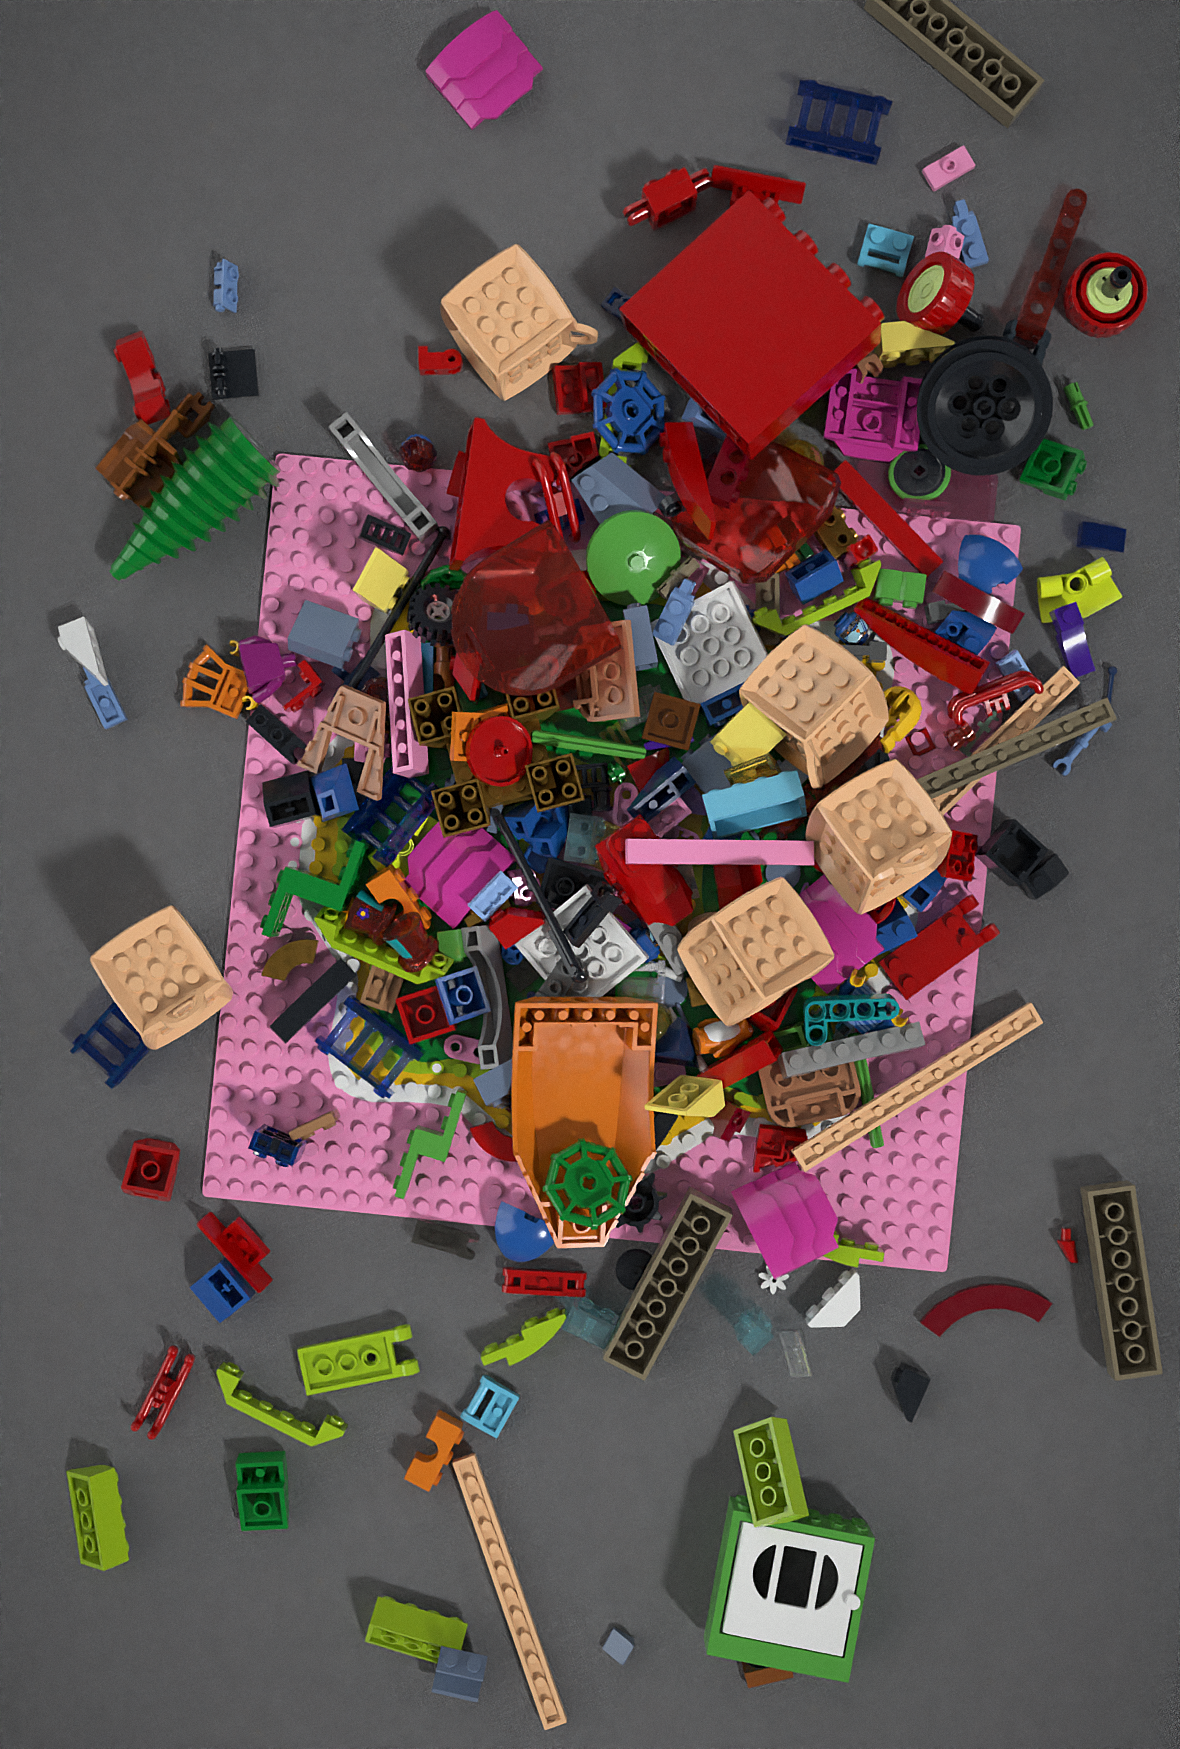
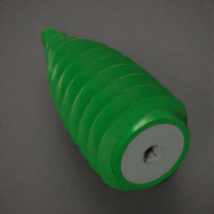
(199, 497)

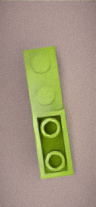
(849, 1252)
(534, 1336)

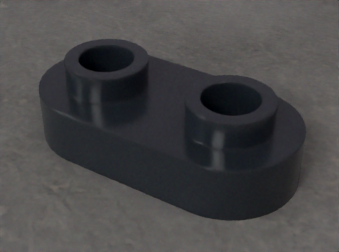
(671, 505)

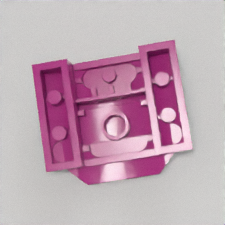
(484, 70)
(873, 417)
(454, 870)
(848, 933)
(788, 1218)

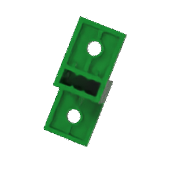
(314, 888)

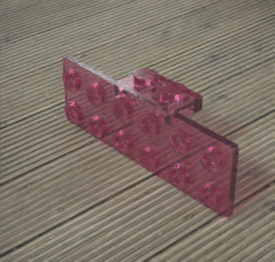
(964, 497)

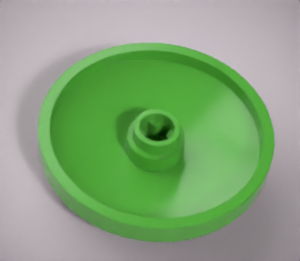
(632, 556)

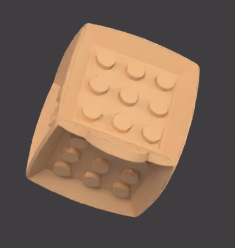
(511, 322)
(820, 700)
(878, 836)
(754, 950)
(161, 977)

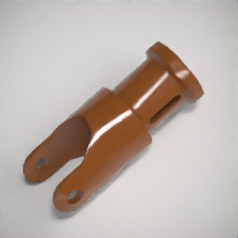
(442, 670)

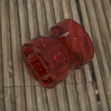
(957, 736)

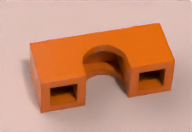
(390, 885)
(424, 1468)

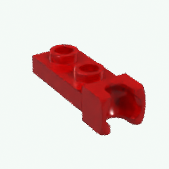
(859, 551)

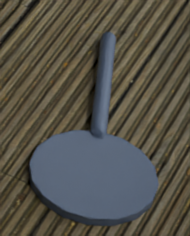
(789, 872)
(675, 995)

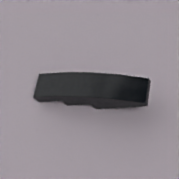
(312, 1001)

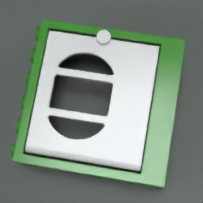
(782, 1634)

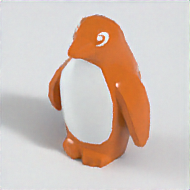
(718, 1039)

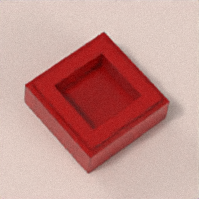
(931, 745)

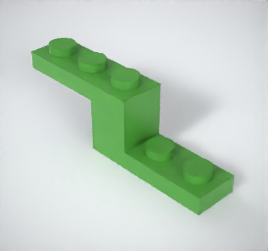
(429, 1143)

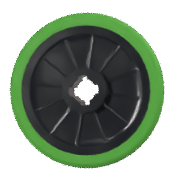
(908, 484)

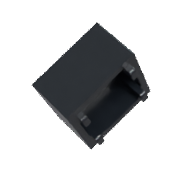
(1011, 852)

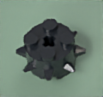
(647, 1206)

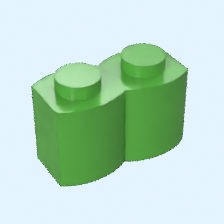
(900, 588)

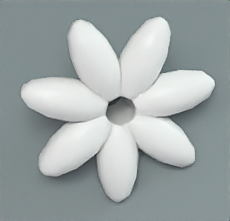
(773, 1284)

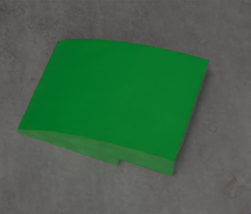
(262, 1490)

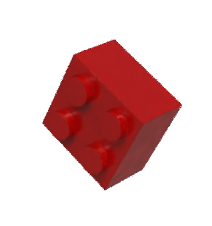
(423, 1015)

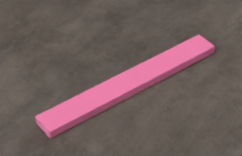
(719, 852)

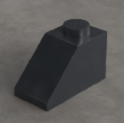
(1044, 877)
(910, 1388)

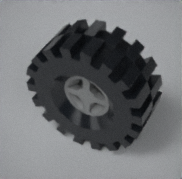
(424, 608)

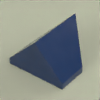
(677, 1045)

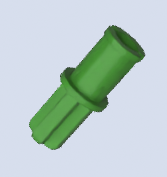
(1078, 405)

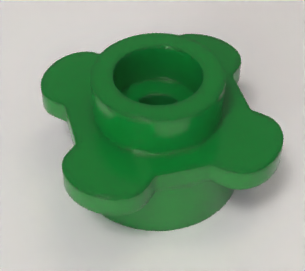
(616, 773)

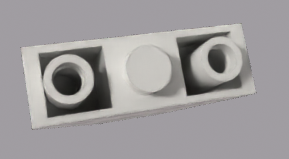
(838, 1303)

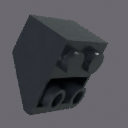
(289, 799)

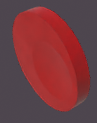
(499, 751)

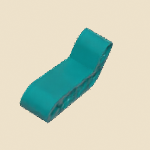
(849, 1014)

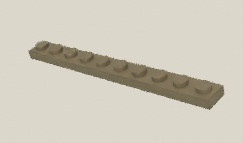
(1018, 748)

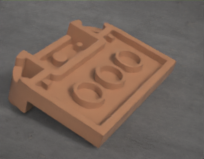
(611, 686)
(809, 1096)

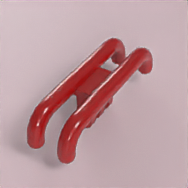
(559, 501)
(992, 694)
(163, 1391)

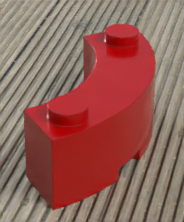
(145, 383)

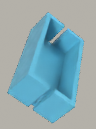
(755, 804)

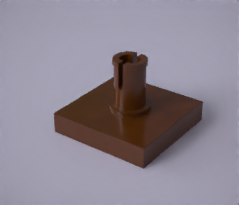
(671, 721)

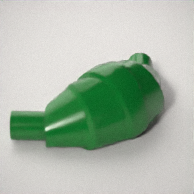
(444, 576)

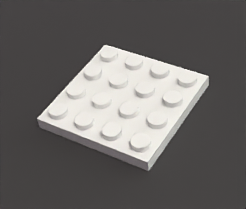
(715, 646)
(608, 950)

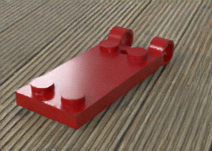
(935, 949)

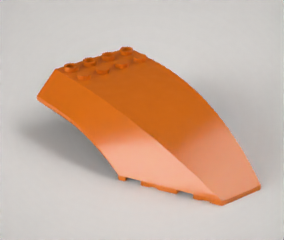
(582, 1074)

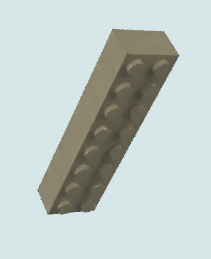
(962, 53)
(1121, 1280)
(667, 1283)

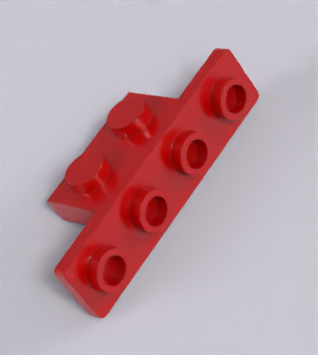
(758, 184)
(240, 1248)

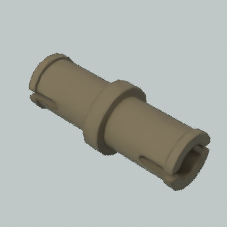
(677, 576)

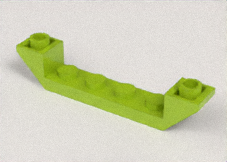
(631, 359)
(864, 577)
(331, 925)
(229, 1378)

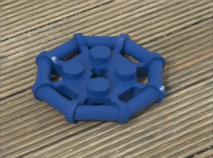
(617, 411)

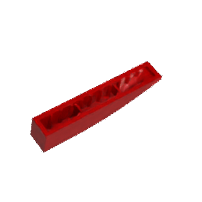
(688, 474)
(924, 647)

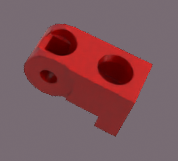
(439, 363)

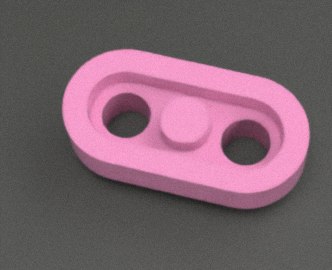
(621, 804)
(466, 1050)

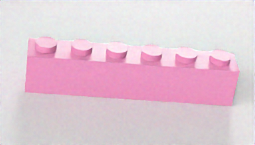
(405, 682)

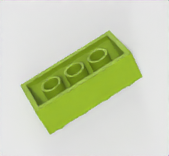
(770, 1472)
(98, 1516)
(413, 1630)

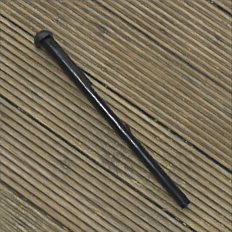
(442, 534)
(556, 932)

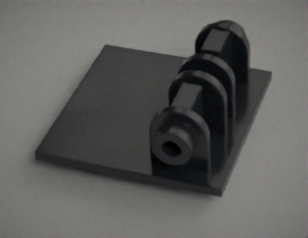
(233, 373)

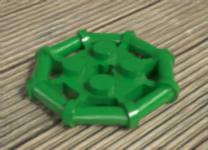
(581, 1196)

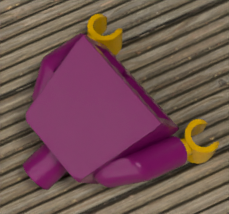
(262, 667)

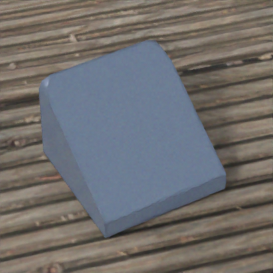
(619, 1645)

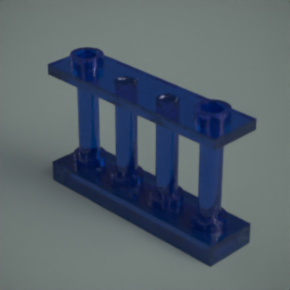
(841, 146)
(372, 810)
(391, 1038)
(131, 1055)

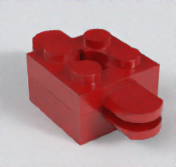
(668, 198)

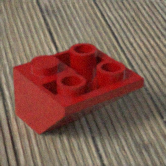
(960, 857)

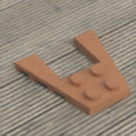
(360, 720)

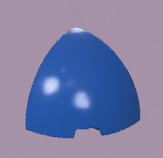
(986, 563)
(542, 830)
(520, 1234)

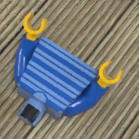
(855, 986)

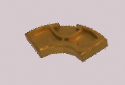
(290, 956)

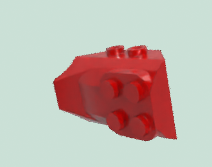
(649, 890)

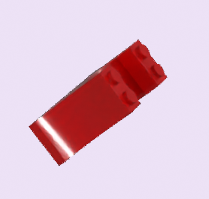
(489, 473)

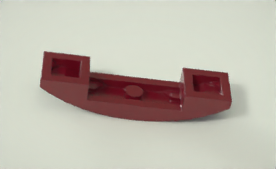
(978, 602)

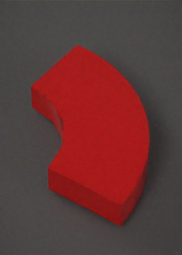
(494, 1141)

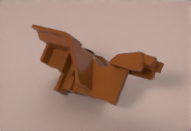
(144, 455)

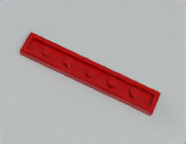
(887, 520)

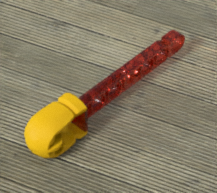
(903, 706)

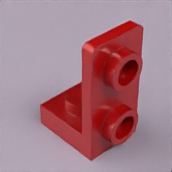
(308, 674)

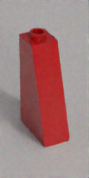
(745, 1060)

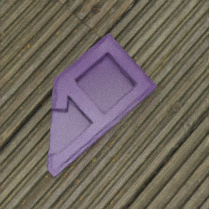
(694, 801)

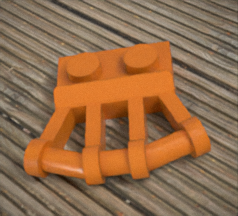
(228, 691)
(462, 726)

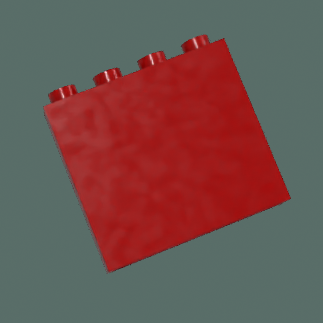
(753, 322)

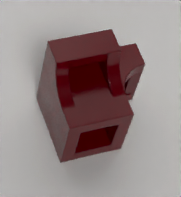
(729, 1120)

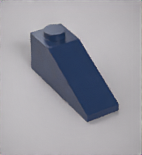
(661, 790)

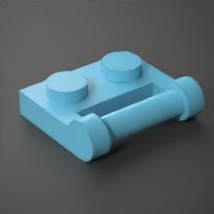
(886, 243)
(497, 1409)

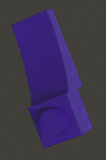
(1072, 639)

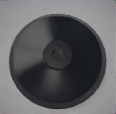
(631, 1267)

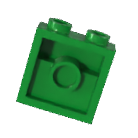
(1054, 469)

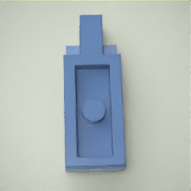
(973, 249)
(675, 613)
(104, 701)

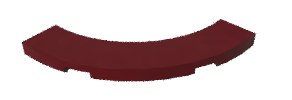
(981, 1298)

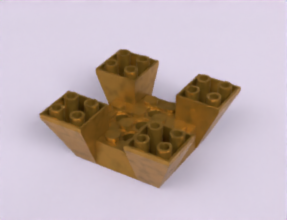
(469, 802)

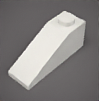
(81, 642)

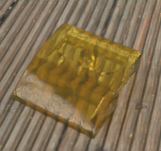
(751, 770)

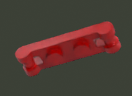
(544, 1282)

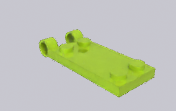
(345, 1361)

